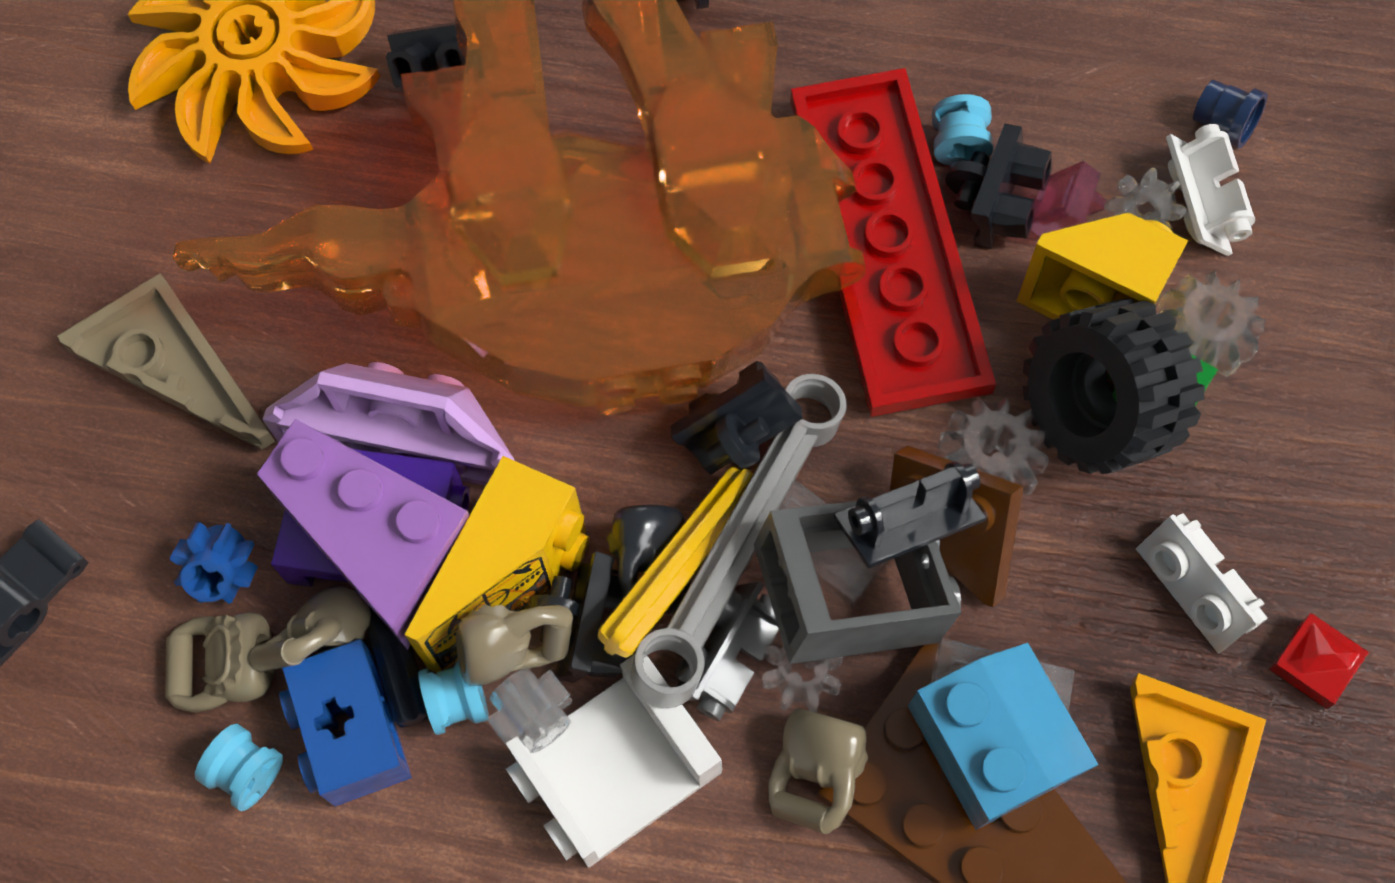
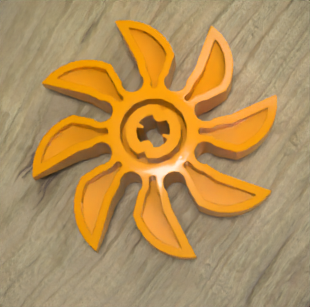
(250, 57)

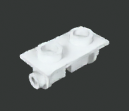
(1214, 211)
(1187, 567)

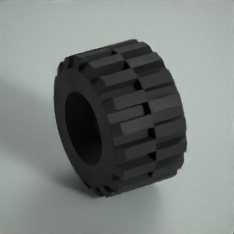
(1151, 379)

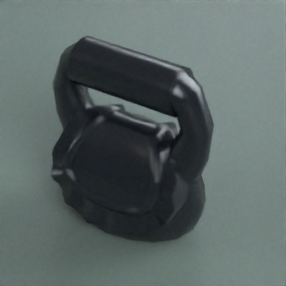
(637, 540)

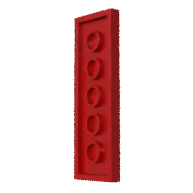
(913, 306)

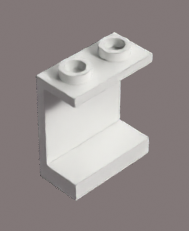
(615, 768)

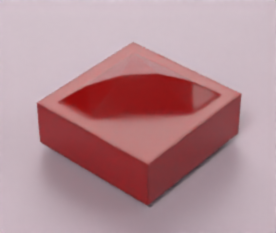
(1319, 661)

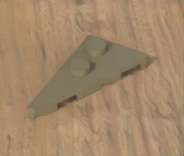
(161, 350)

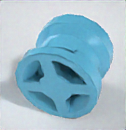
(961, 128)
(451, 699)
(238, 767)

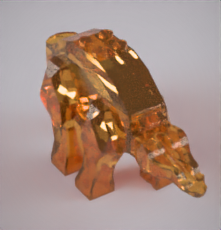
(574, 254)

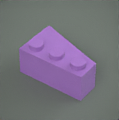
(365, 520)

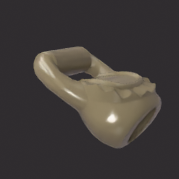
(323, 623)
(497, 640)
(227, 661)
(823, 753)

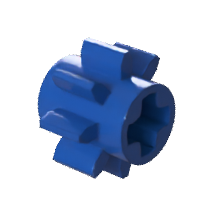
(214, 563)

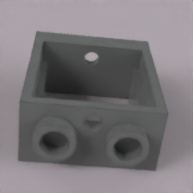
(800, 607)

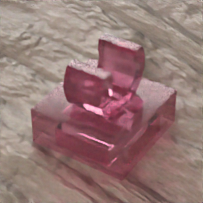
(1068, 199)

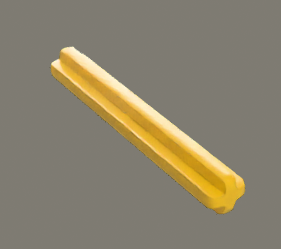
(672, 567)

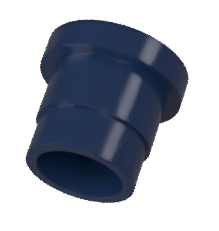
(1231, 109)

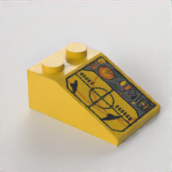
(507, 551)

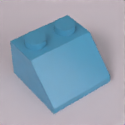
(1000, 733)

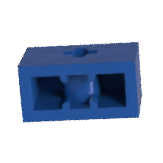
(371, 751)

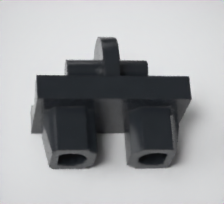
(423, 50)
(992, 187)
(738, 420)
(594, 593)

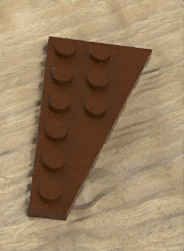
(918, 817)

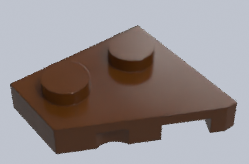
(980, 553)

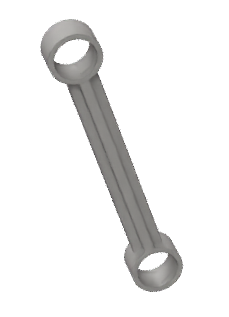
(735, 544)

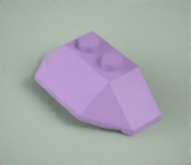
(395, 415)

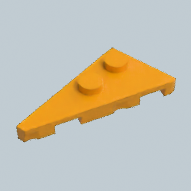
(1196, 774)

